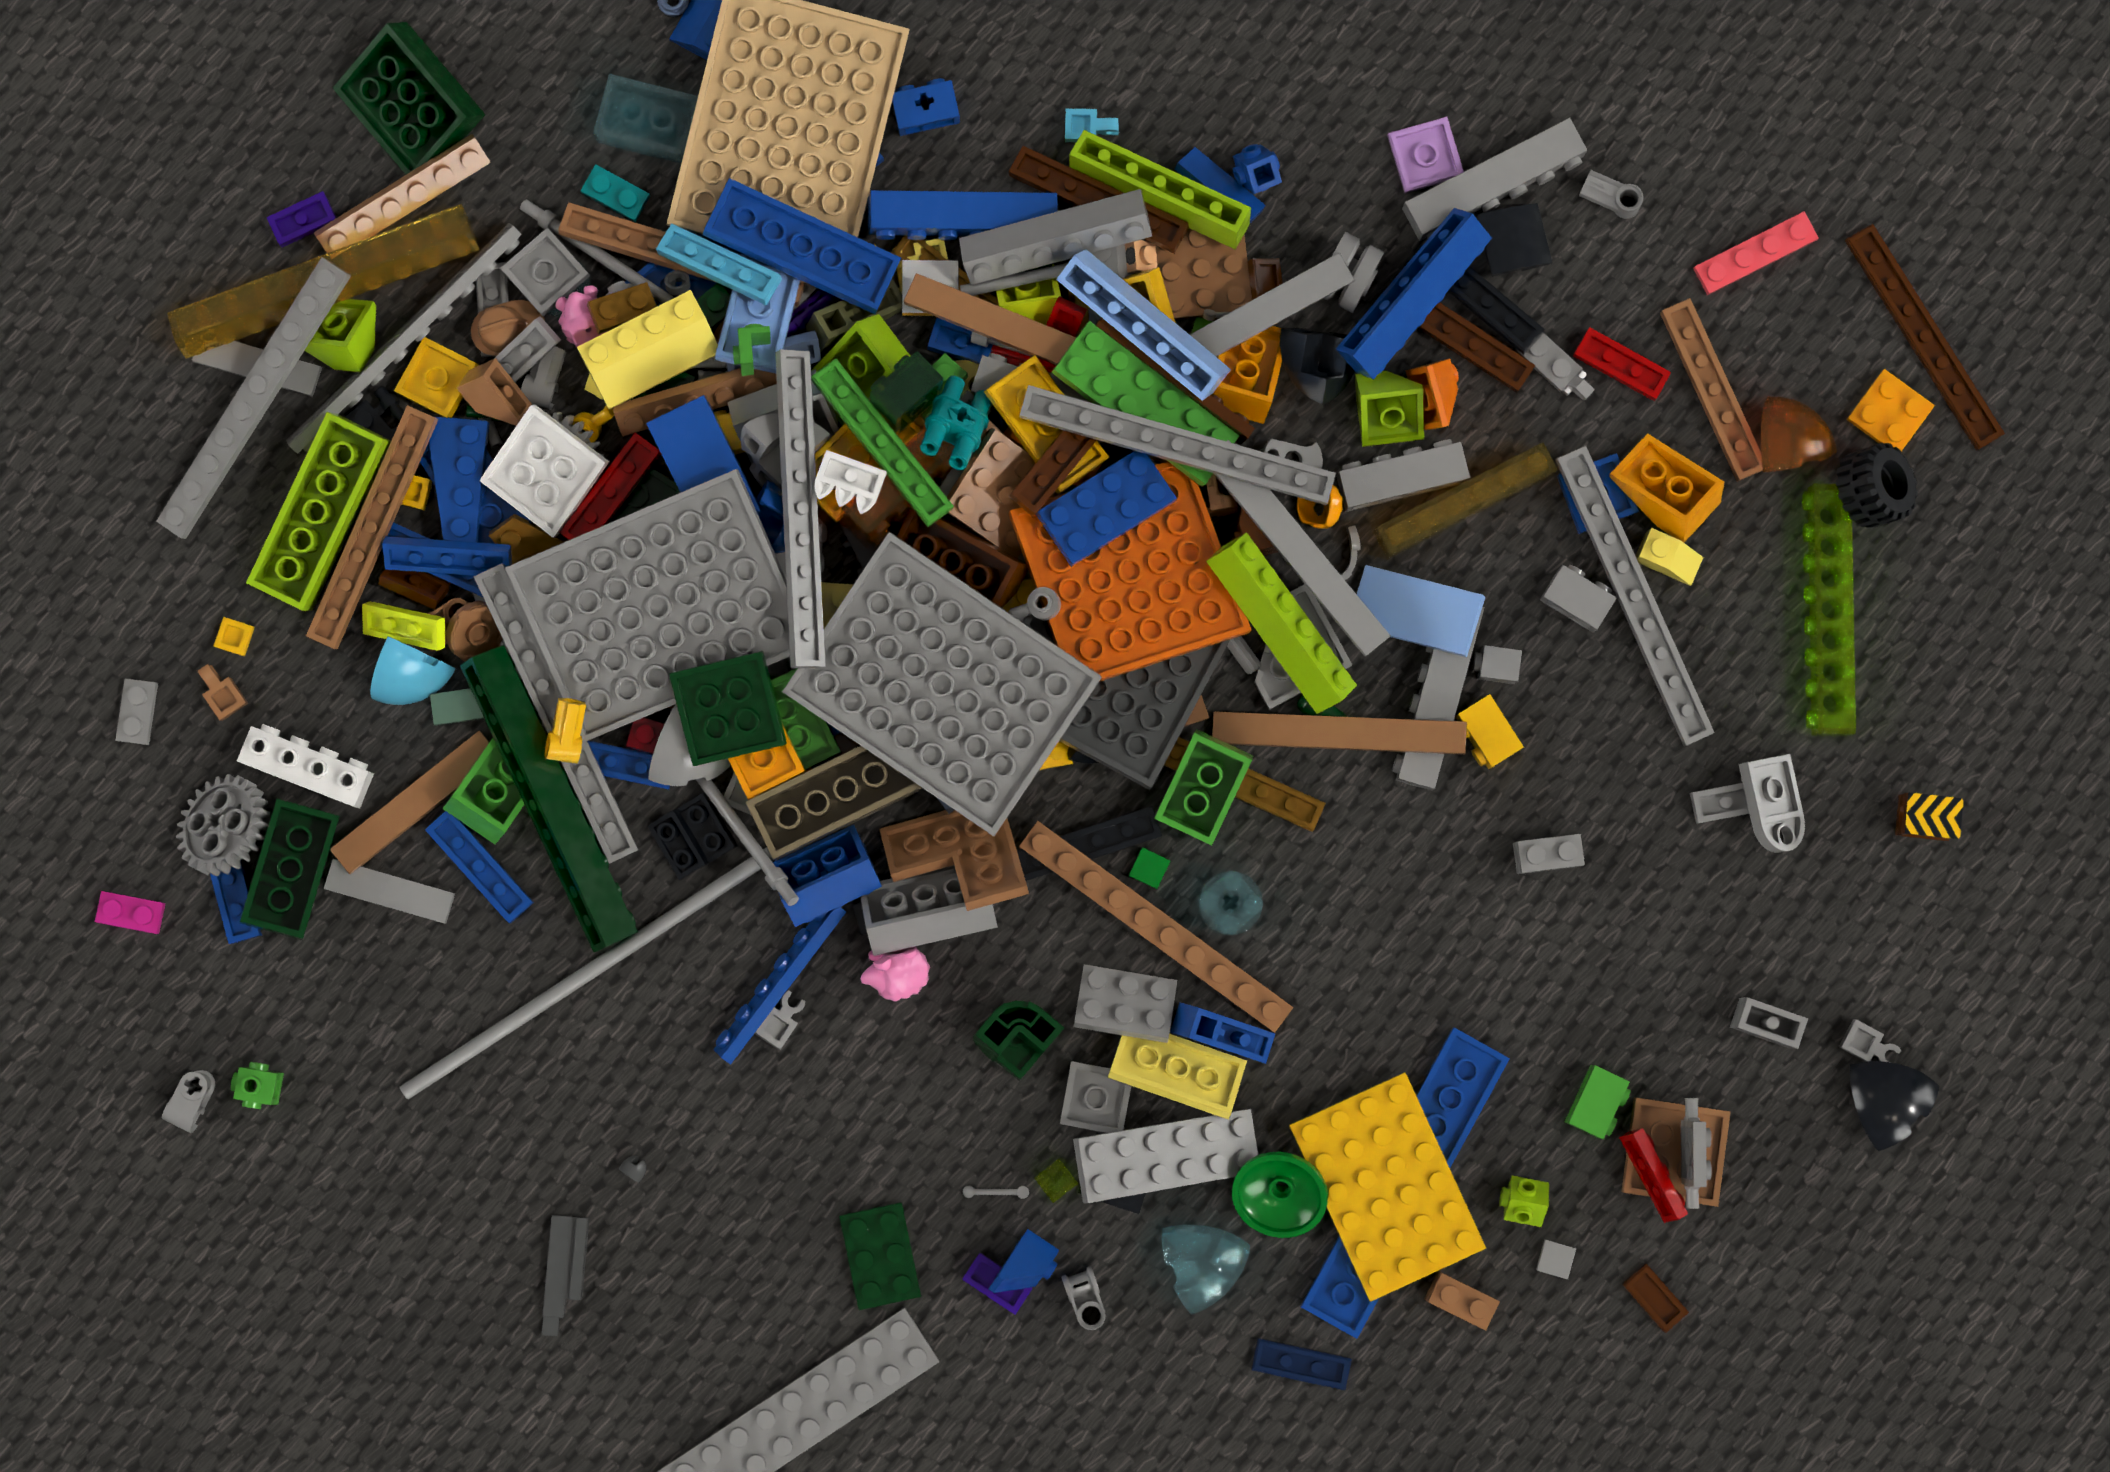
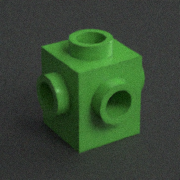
(267, 1089)

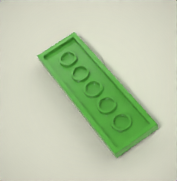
(1121, 381)

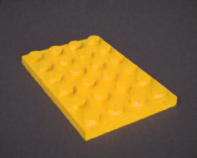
(1388, 1187)

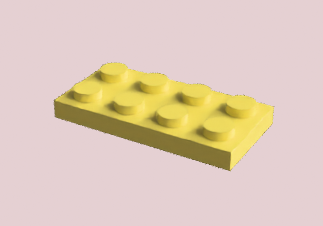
(1180, 1072)

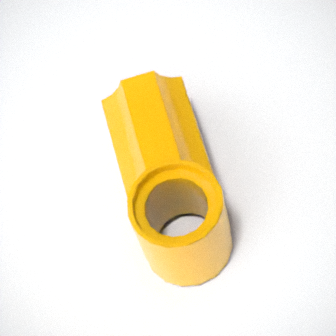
(565, 740)

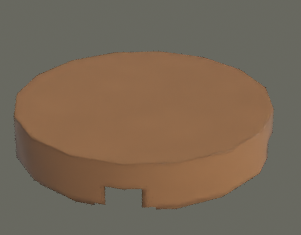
(472, 631)

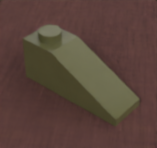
(835, 320)

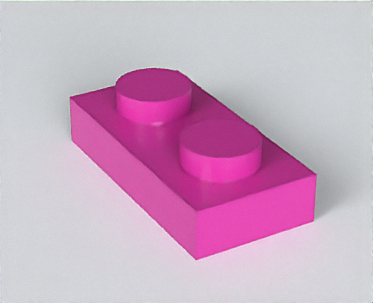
(130, 912)

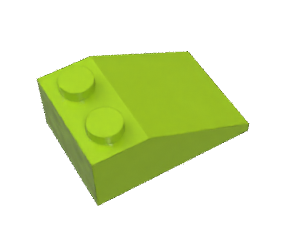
(866, 353)

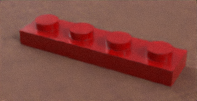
(612, 487)

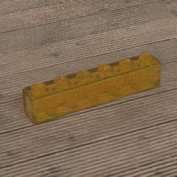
(1465, 500)

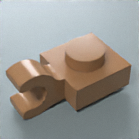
(222, 695)

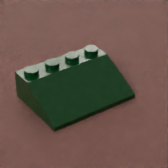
(407, 97)

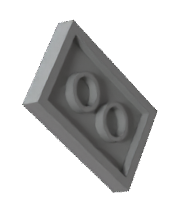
(1125, 1003)

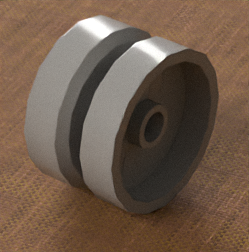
(1362, 270)

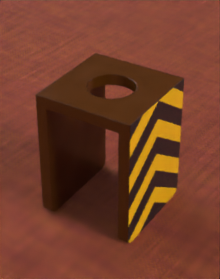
(1929, 816)

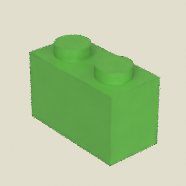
(1598, 1102)

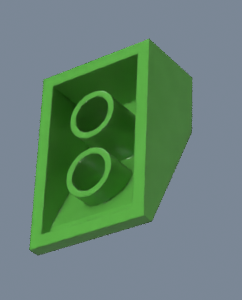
(486, 796)

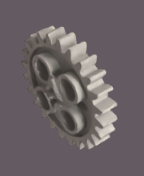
(222, 825)

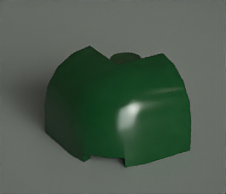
(1017, 1036)

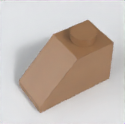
(494, 393)

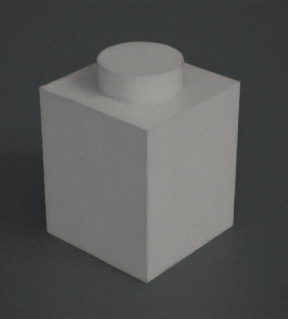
(1497, 664)

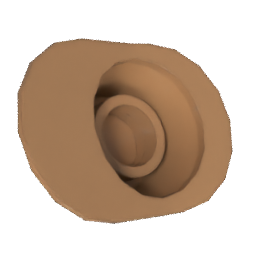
(501, 324)

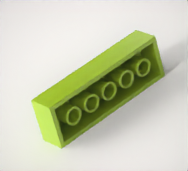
(319, 512)

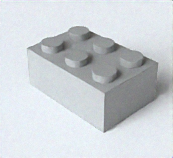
(766, 402)

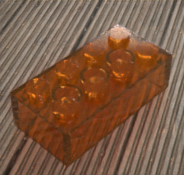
(891, 505)

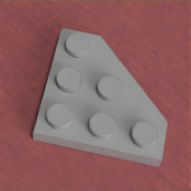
(1271, 678)

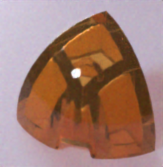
(1793, 435)

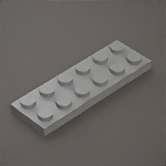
(1164, 1155)

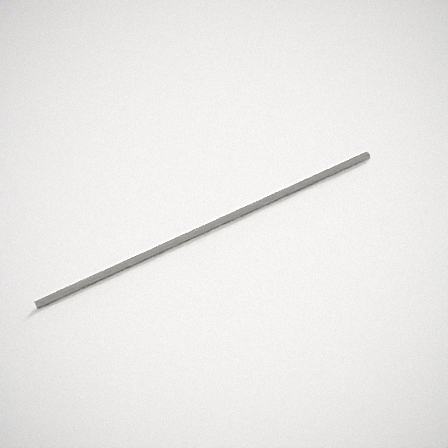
(581, 977)

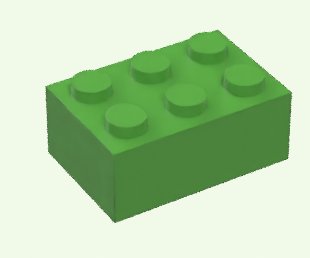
(1204, 787)

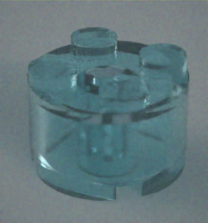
(1248, 905)

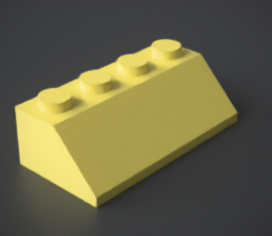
(649, 349)

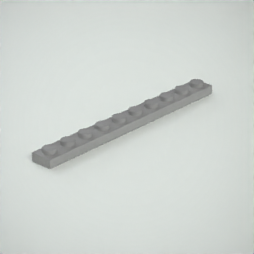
(415, 329)
(253, 398)
(1177, 445)
(800, 509)
(1634, 596)
(537, 677)

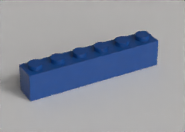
(951, 213)
(1414, 293)

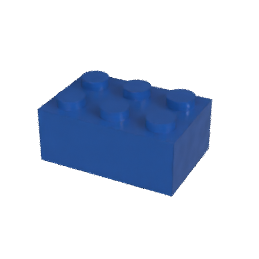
(828, 875)

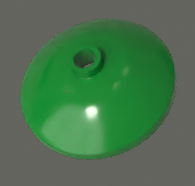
(1276, 1208)

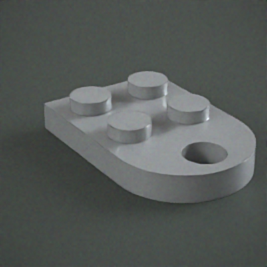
(1773, 802)

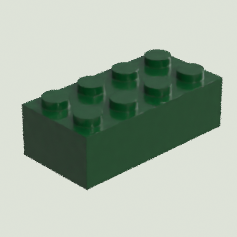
(289, 869)

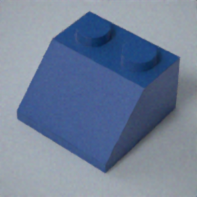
(697, 27)

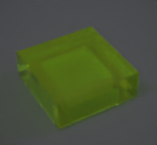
(1056, 1180)

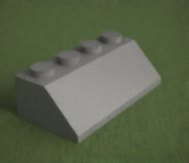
(921, 912)

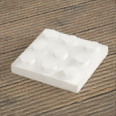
(544, 470)

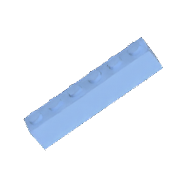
(1143, 324)

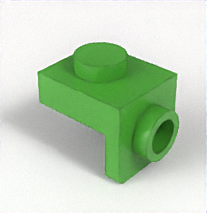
(749, 336)

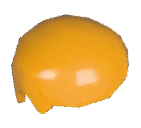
(1330, 513)

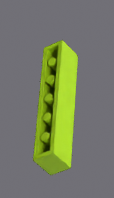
(1162, 188)
(1281, 623)

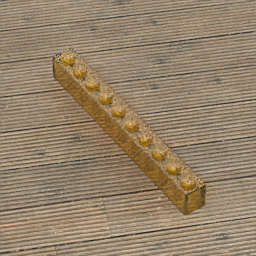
(369, 262)

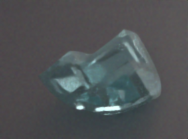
(1204, 1262)

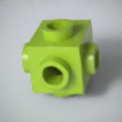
(1525, 1201)

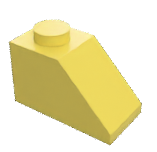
(1669, 556)

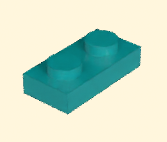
(615, 193)

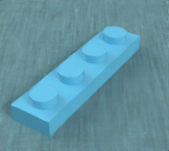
(718, 264)

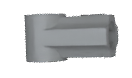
(1608, 192)
(543, 378)

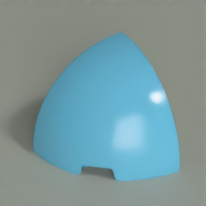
(407, 674)

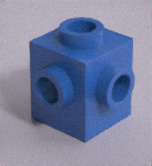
(1256, 168)

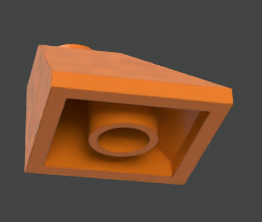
(1439, 391)

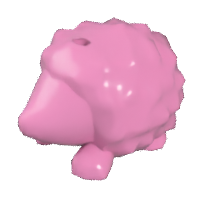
(576, 318)
(897, 973)

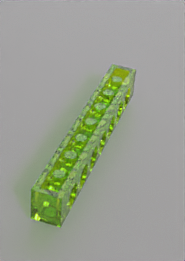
(1841, 627)

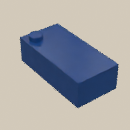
(695, 446)

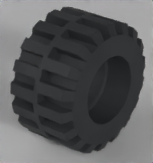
(1876, 485)

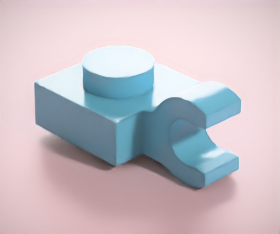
(1086, 119)

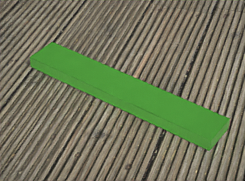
(882, 442)

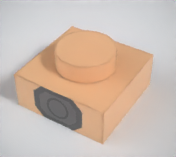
(1140, 256)

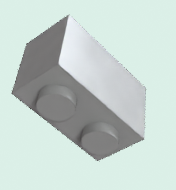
(1578, 597)
(1548, 854)
(1769, 1023)

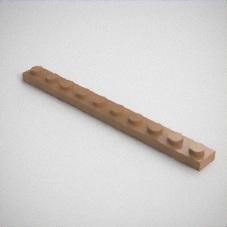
(1156, 926)

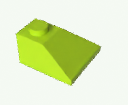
(346, 335)
(1389, 409)

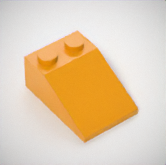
(1252, 376)
(1668, 487)

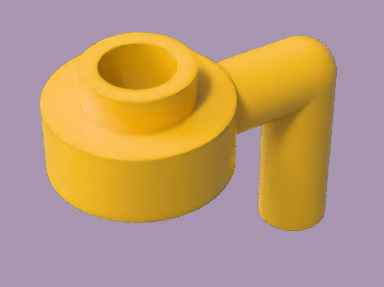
(594, 422)

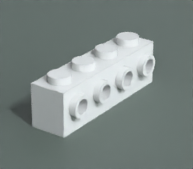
(306, 767)

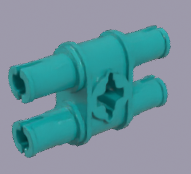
(956, 423)

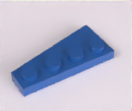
(458, 464)

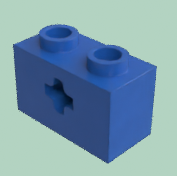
(941, 112)

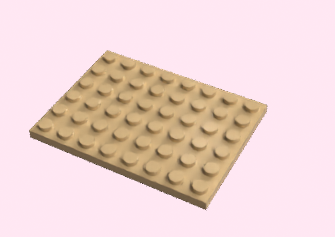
(791, 110)

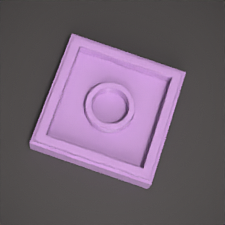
(1425, 154)

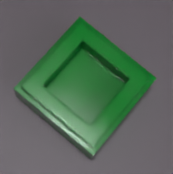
(1149, 868)

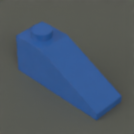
(1222, 1032)

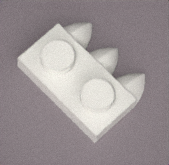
(850, 480)

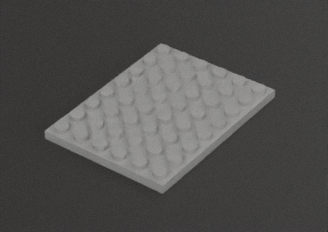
(655, 598)
(943, 684)

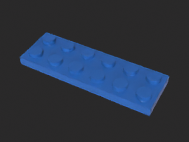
(801, 246)

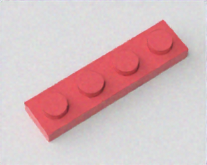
(1755, 253)

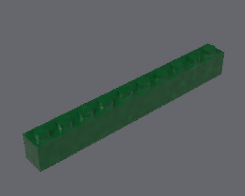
(549, 798)

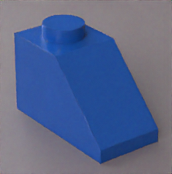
(1026, 1264)

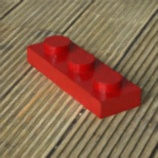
(1622, 364)
(1654, 1175)

